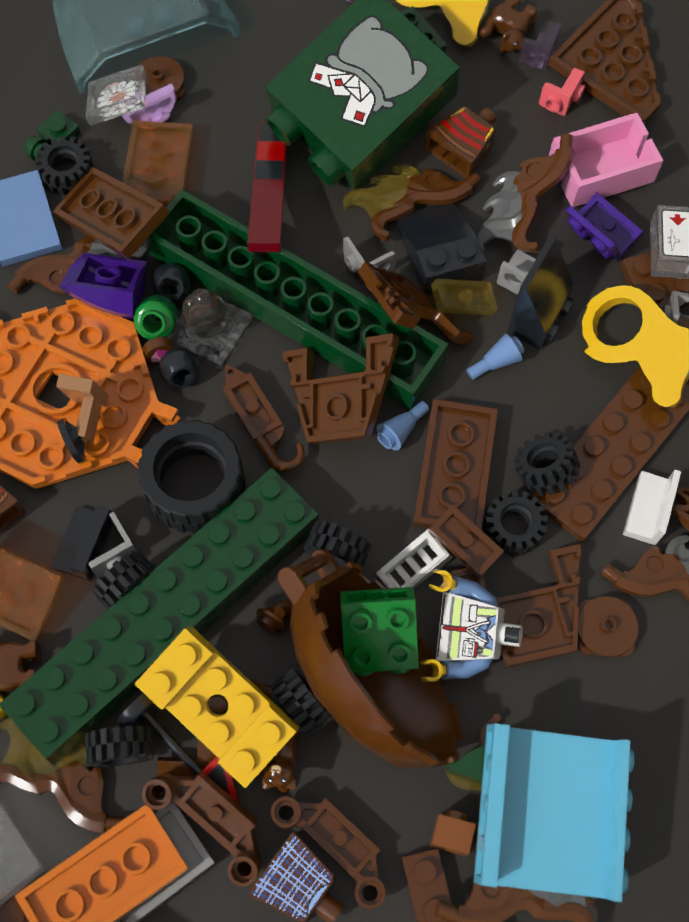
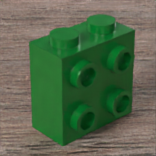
(379, 630)

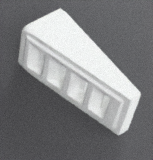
(406, 554)

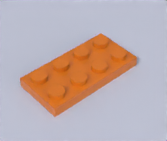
(107, 874)

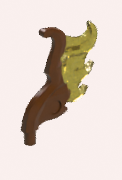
(401, 193)
(70, 780)

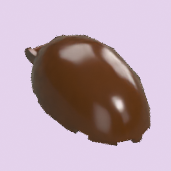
(385, 711)

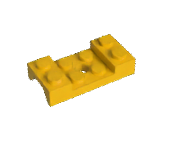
(243, 736)

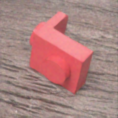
(560, 99)

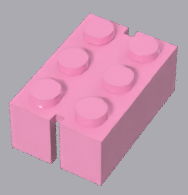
(609, 160)

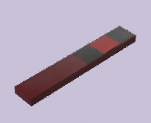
(267, 192)

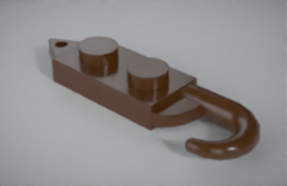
(258, 418)

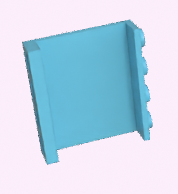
(554, 813)

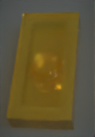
(464, 297)

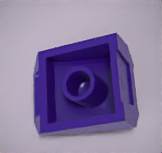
(107, 283)

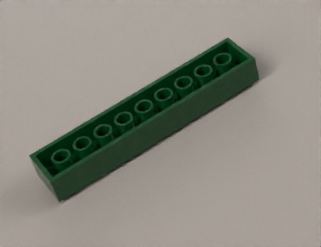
(292, 296)
(188, 588)

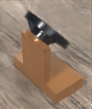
(92, 399)

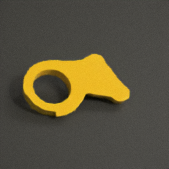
(463, 16)
(658, 347)

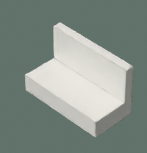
(651, 507)

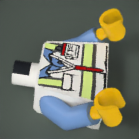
(469, 630)

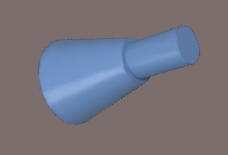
(503, 353)
(395, 431)

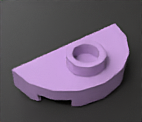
(157, 106)

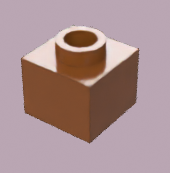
(453, 833)

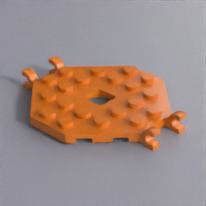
(80, 344)

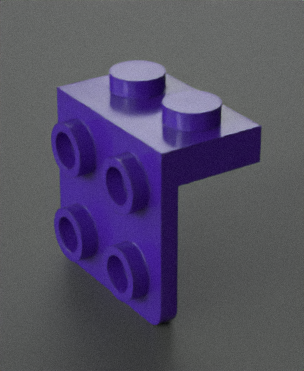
(606, 226)

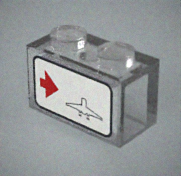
(670, 242)

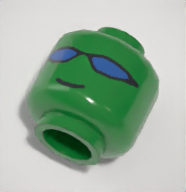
(147, 314)

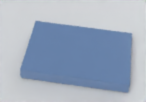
(25, 220)

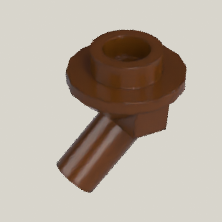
(272, 618)

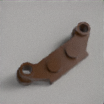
(216, 814)
(339, 839)

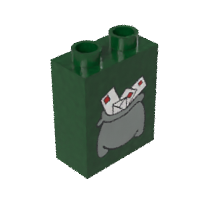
(360, 92)

